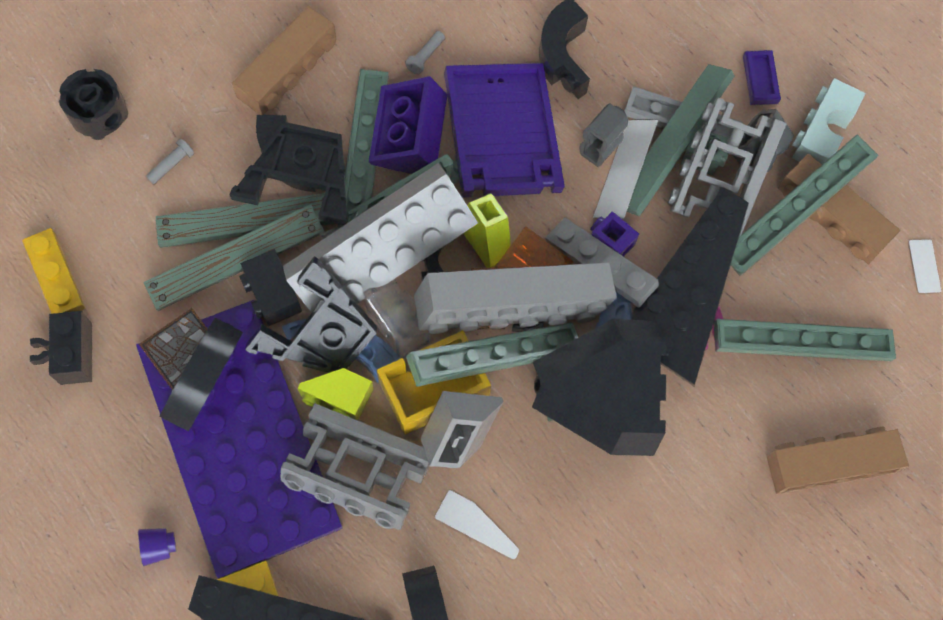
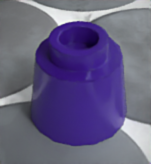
(155, 545)

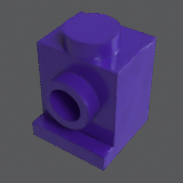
(618, 229)

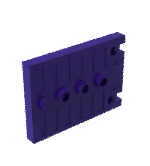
(503, 129)

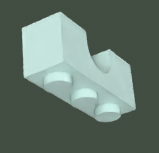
(836, 106)

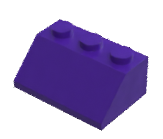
(408, 125)

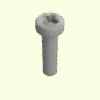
(416, 63)
(170, 161)

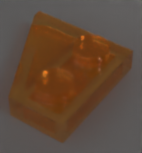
(531, 251)

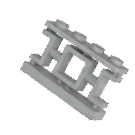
(750, 176)
(363, 443)

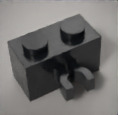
(67, 348)

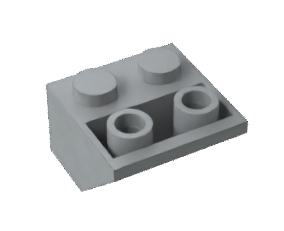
(458, 427)

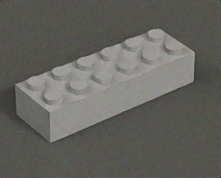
(388, 237)
(513, 297)

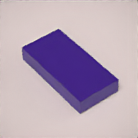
(761, 77)

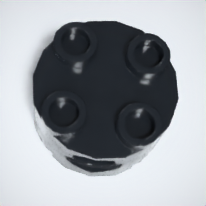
(92, 103)

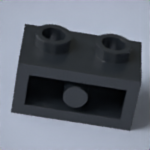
(272, 292)

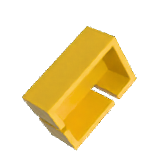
(414, 403)

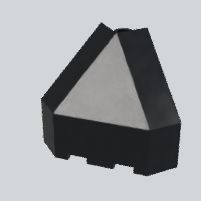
(607, 386)

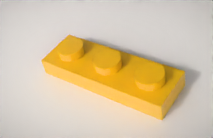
(53, 272)

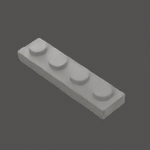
(652, 106)
(584, 248)

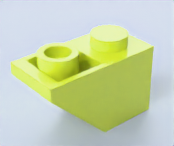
(492, 233)
(338, 391)

